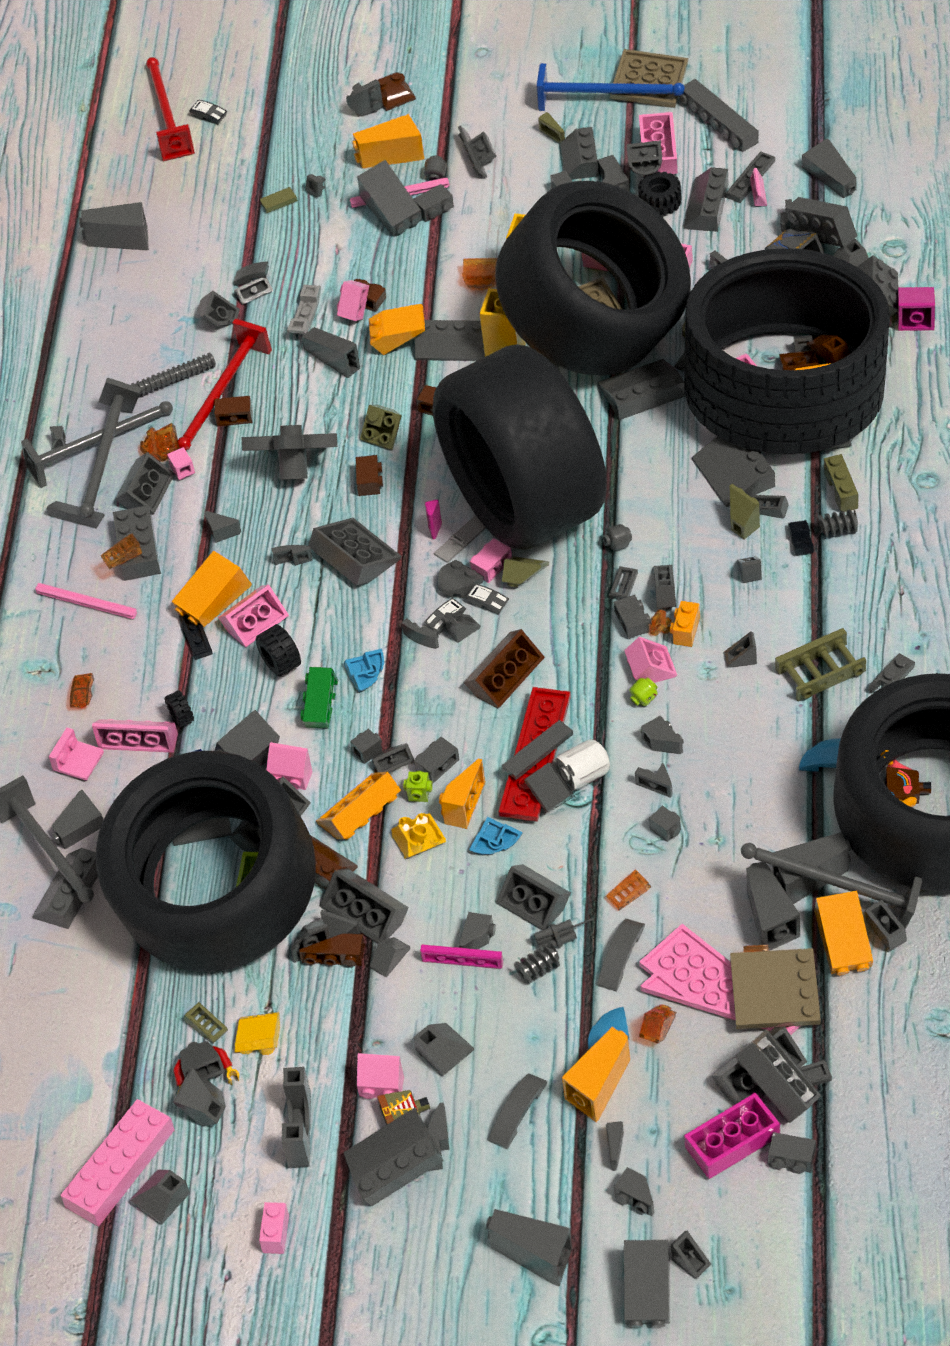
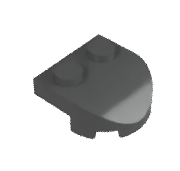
(365, 98)
(645, 157)
(457, 579)

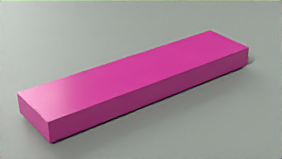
(462, 956)

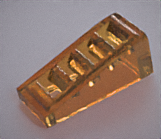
(129, 544)
(628, 881)

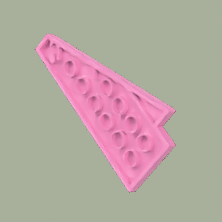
(692, 974)

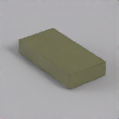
(278, 200)

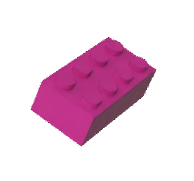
(731, 1135)

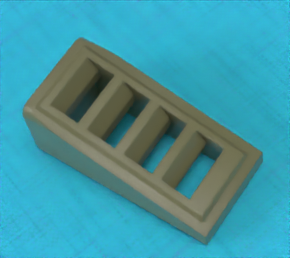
(550, 127)
(198, 1009)

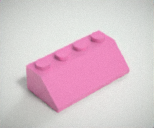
(135, 735)

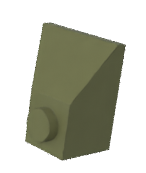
(520, 569)

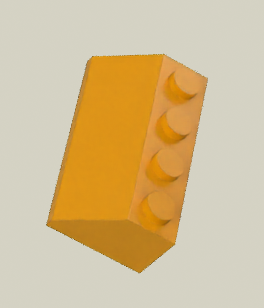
(359, 805)

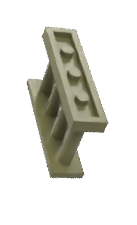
(820, 648)

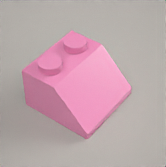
(650, 660)
(291, 763)
(378, 1075)

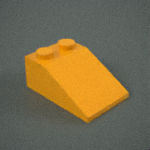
(395, 327)
(462, 795)

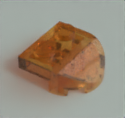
(479, 273)
(160, 442)

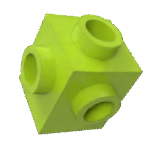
(418, 786)

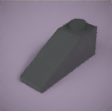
(664, 586)

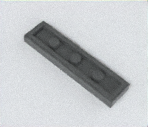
(742, 185)
(537, 749)

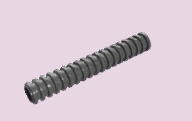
(175, 374)

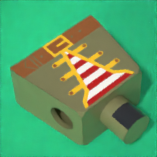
(398, 1103)

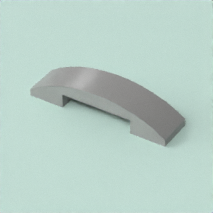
(306, 310)

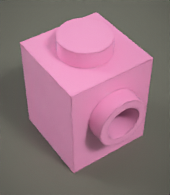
(180, 459)

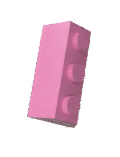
(253, 615)

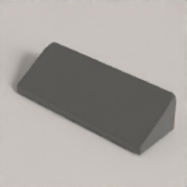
(72, 514)

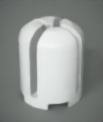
(582, 764)

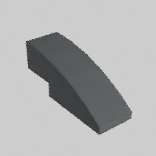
(439, 1131)

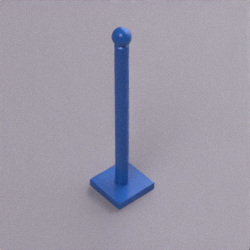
(544, 87)

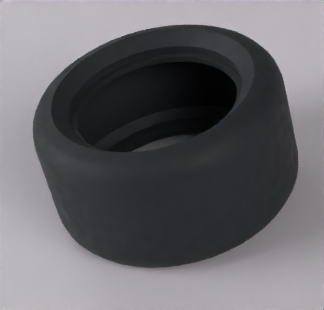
(626, 240)
(520, 446)
(165, 804)
(880, 827)

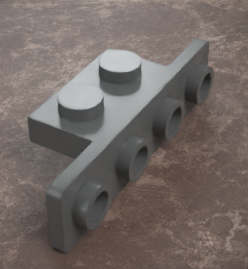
(479, 149)

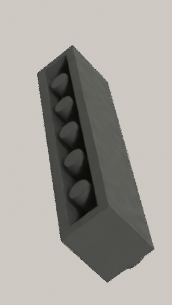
(719, 115)

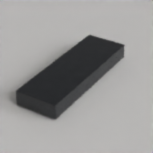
(196, 638)

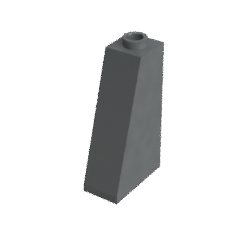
(830, 168)
(332, 350)

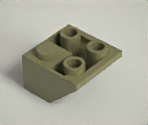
(381, 426)
(743, 512)

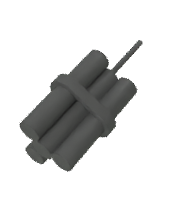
(557, 934)

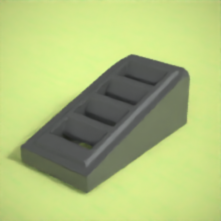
(779, 504)
(614, 1137)

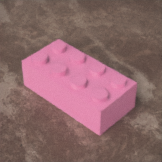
(661, 127)

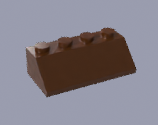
(504, 669)
(327, 862)

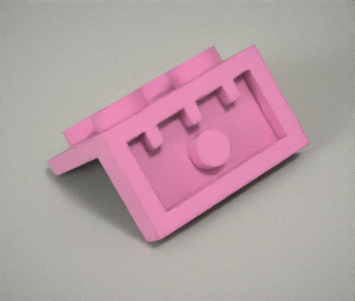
(74, 756)

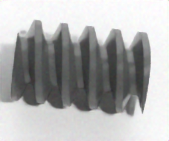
(834, 523)
(537, 962)

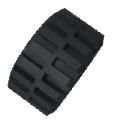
(661, 192)
(278, 650)

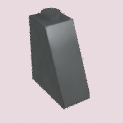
(77, 821)

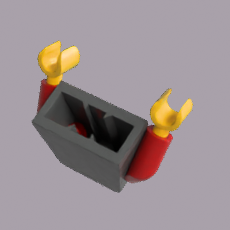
(206, 1060)

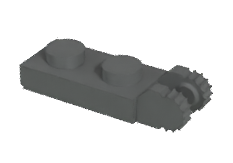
(895, 670)

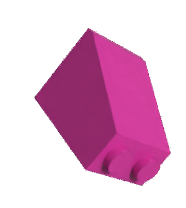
(916, 308)

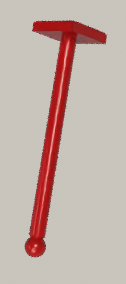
(174, 140)
(248, 337)

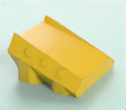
(417, 834)
(258, 1033)

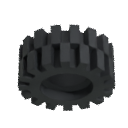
(179, 708)

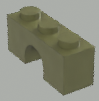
(844, 487)

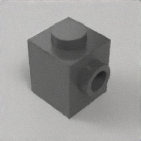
(366, 745)
(665, 823)

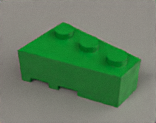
(318, 697)

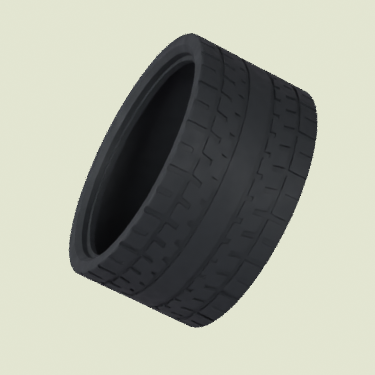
(785, 293)

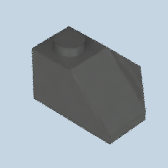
(217, 309)
(310, 934)

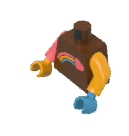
(905, 783)

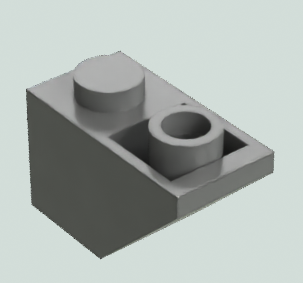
(661, 737)
(634, 1190)

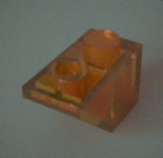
(657, 1023)

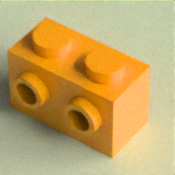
(686, 623)

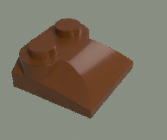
(395, 91)
(795, 360)

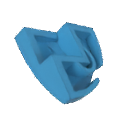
(365, 669)
(821, 755)
(494, 837)
(614, 1018)

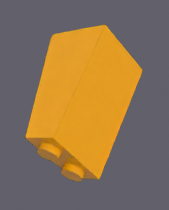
(390, 141)
(211, 590)
(843, 933)
(596, 1074)

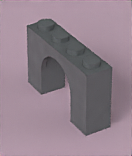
(608, 169)
(297, 1130)

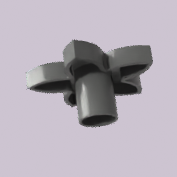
(291, 448)

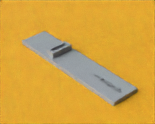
(460, 539)

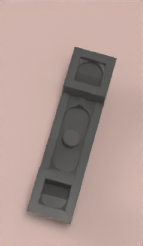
(619, 953)
(515, 1109)

